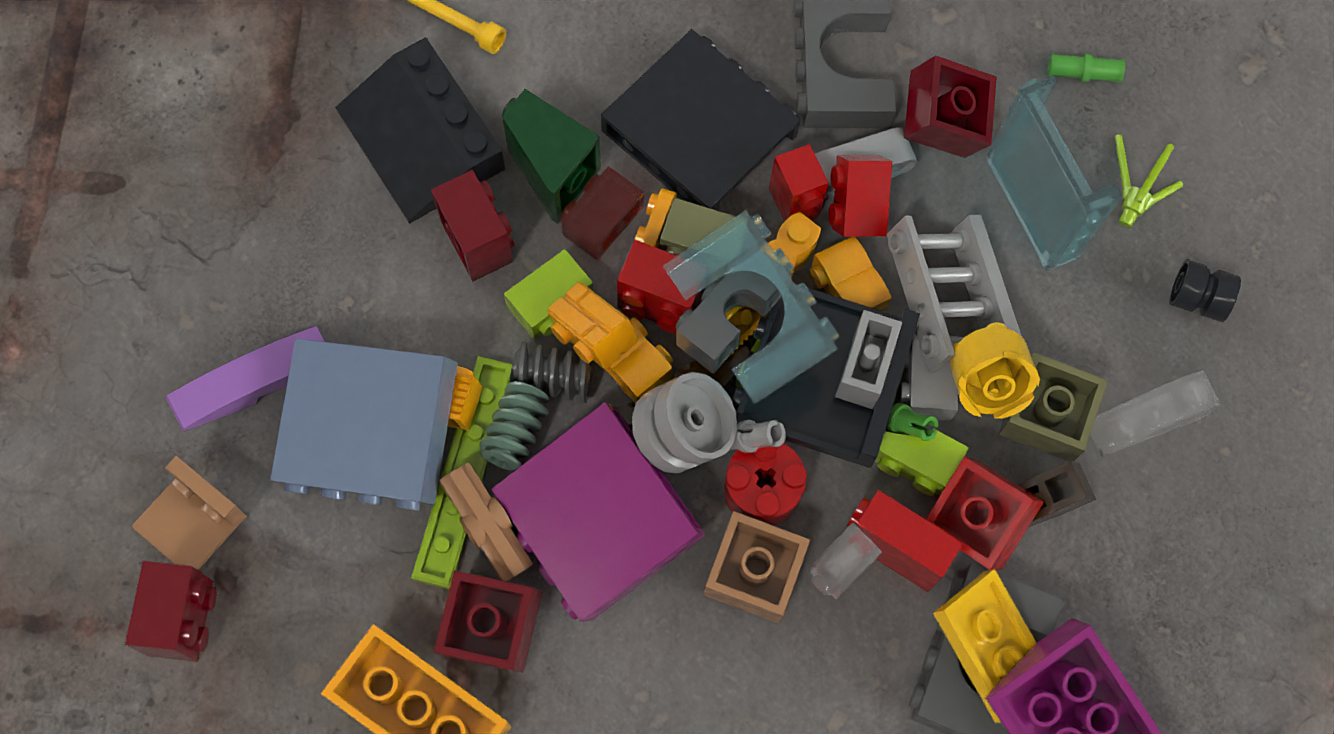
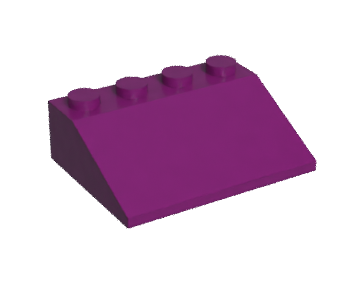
(1069, 688)

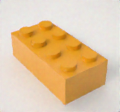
(402, 694)

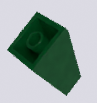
(550, 150)

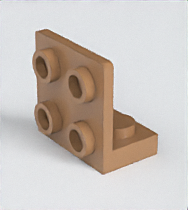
(188, 518)

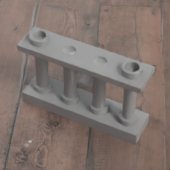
(977, 270)

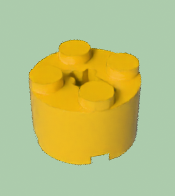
(994, 372)

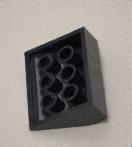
(418, 128)

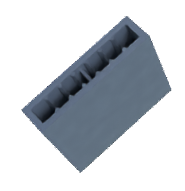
(364, 423)

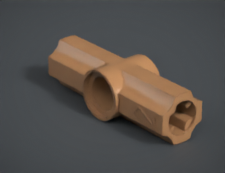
(485, 522)

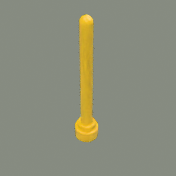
(488, 35)

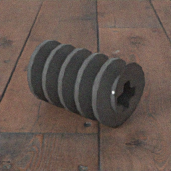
(552, 372)

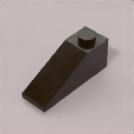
(1060, 489)

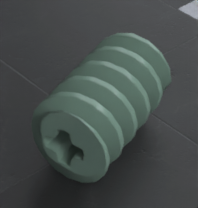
(512, 425)

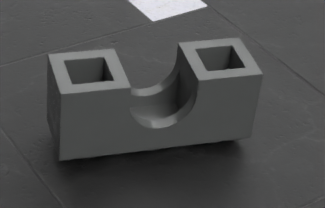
(707, 332)

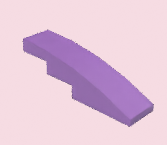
(236, 383)

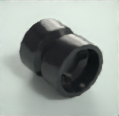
(1211, 293)

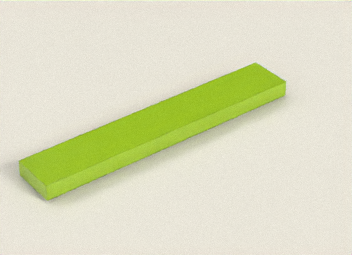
(444, 533)

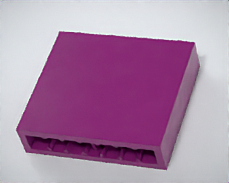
(596, 514)

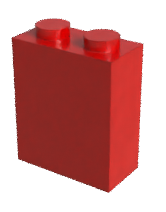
(906, 540)

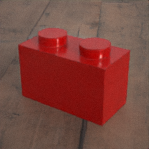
(798, 183)
(860, 195)

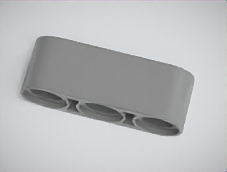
(886, 144)

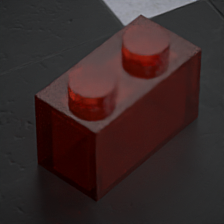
(601, 212)

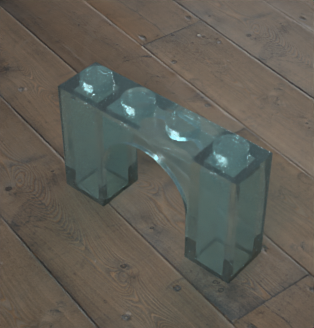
(743, 247)

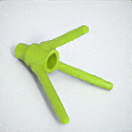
(1139, 199)

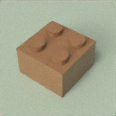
(756, 567)

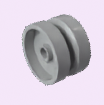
(684, 423)

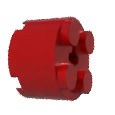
(770, 503)

